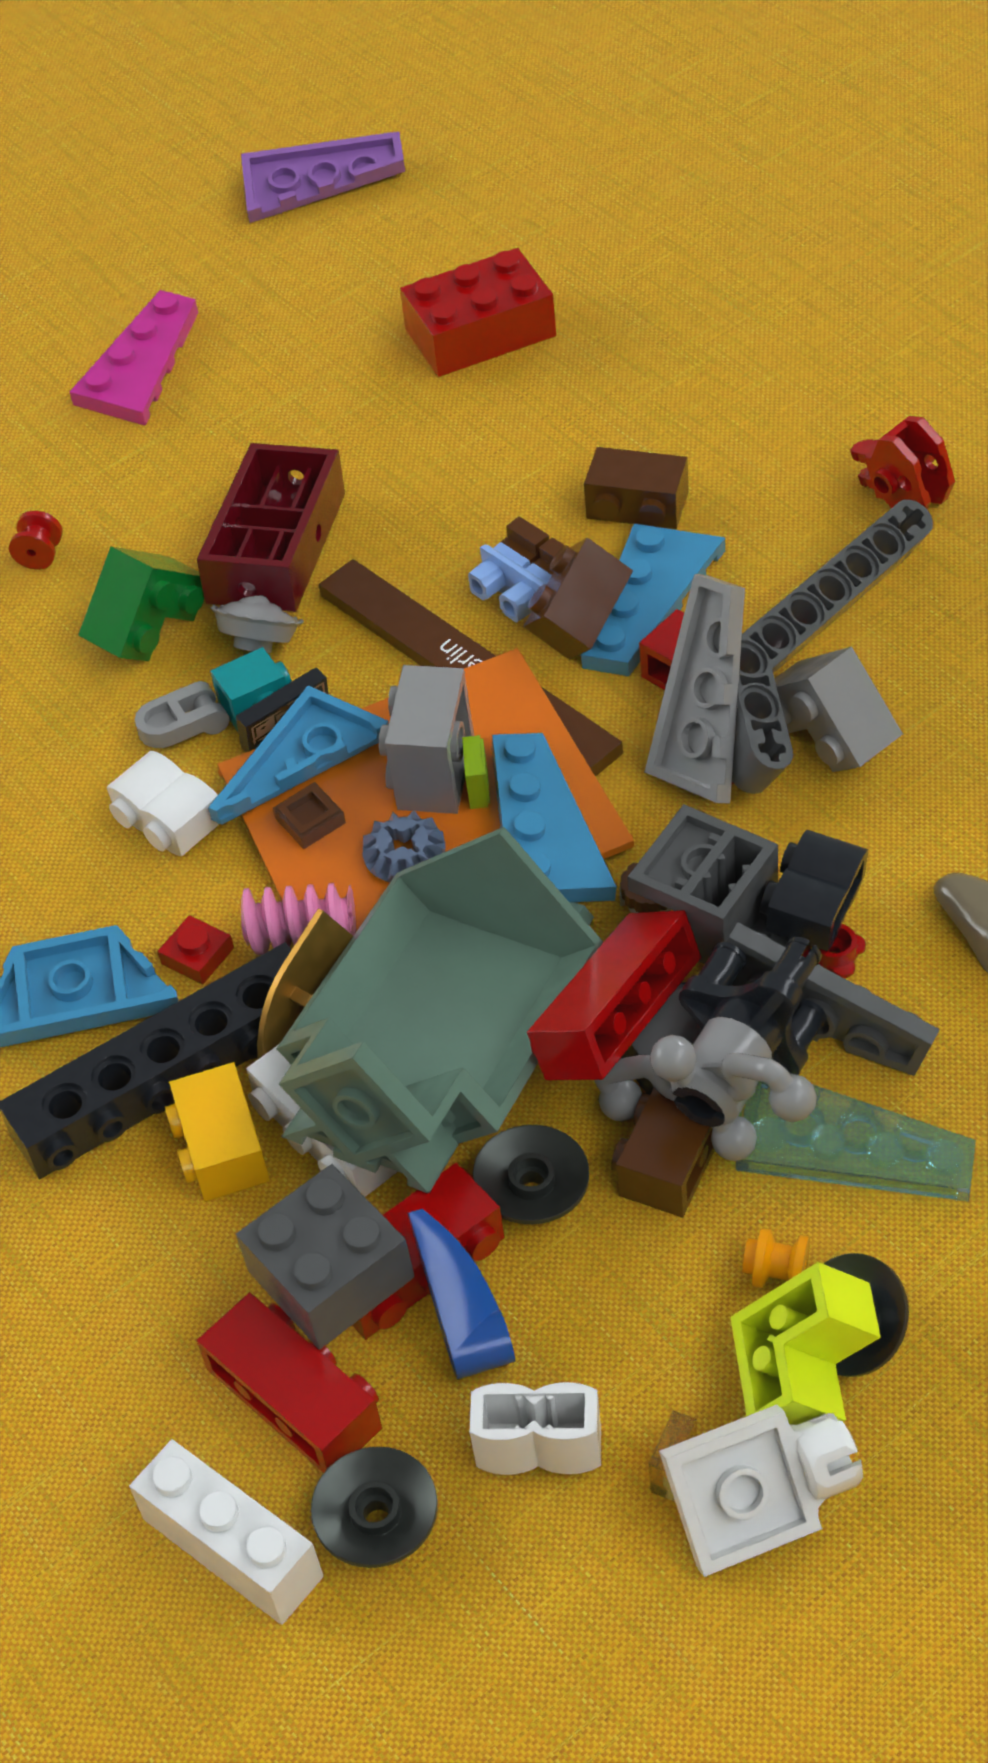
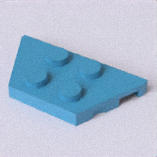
(77, 986)

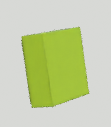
(476, 772)

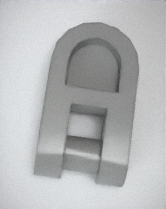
(167, 723)

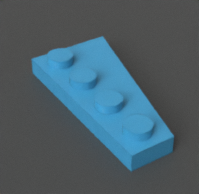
(660, 579)

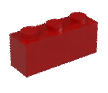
(460, 1208)
(290, 1382)

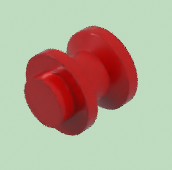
(35, 540)

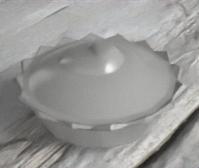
(255, 623)

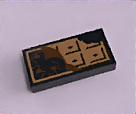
(260, 718)

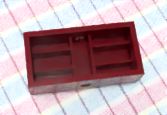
(272, 525)

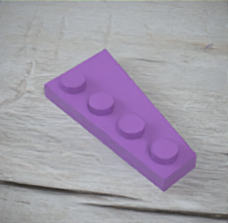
(310, 172)

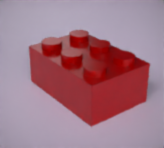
(478, 311)

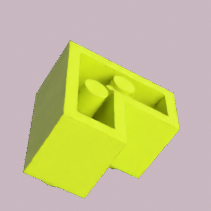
(797, 1336)

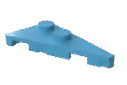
(305, 742)

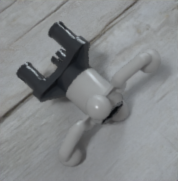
(745, 1038)

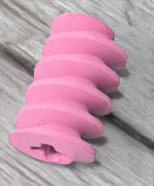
(287, 919)

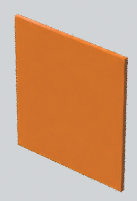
(501, 701)

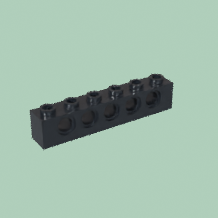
(131, 1073)

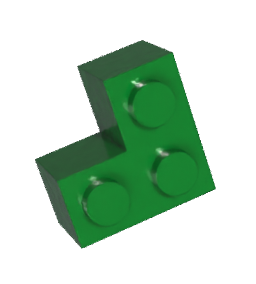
(134, 599)

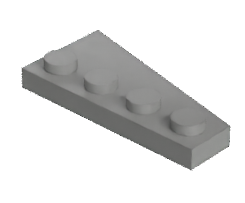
(699, 703)

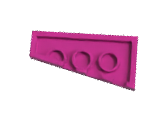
(134, 365)

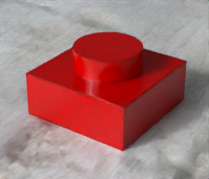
(195, 949)

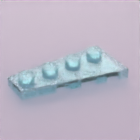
(858, 1147)

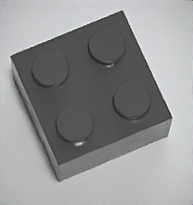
(326, 1255)

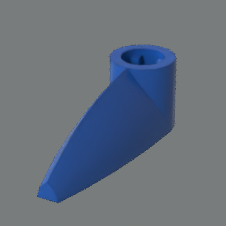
(462, 1300)

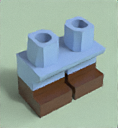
(515, 568)

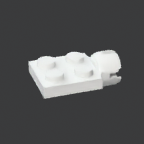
(757, 1483)

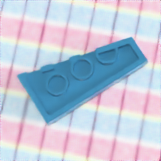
(546, 819)

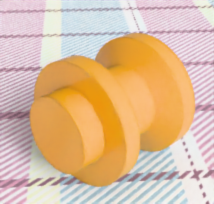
(774, 1260)

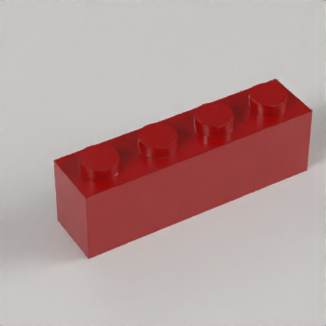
(614, 996)

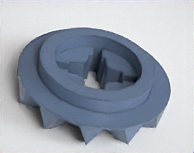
(379, 848)

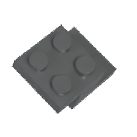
(711, 874)

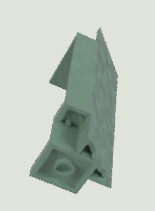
(431, 1010)

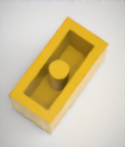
(218, 1132)

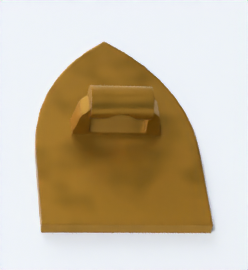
(300, 978)

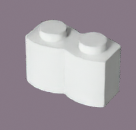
(163, 803)
(528, 1428)

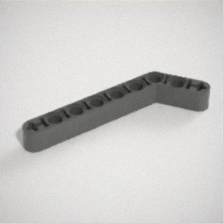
(761, 731)

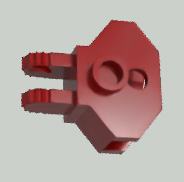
(902, 464)

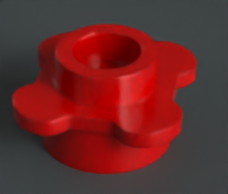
(849, 947)

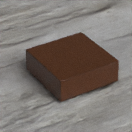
(309, 815)

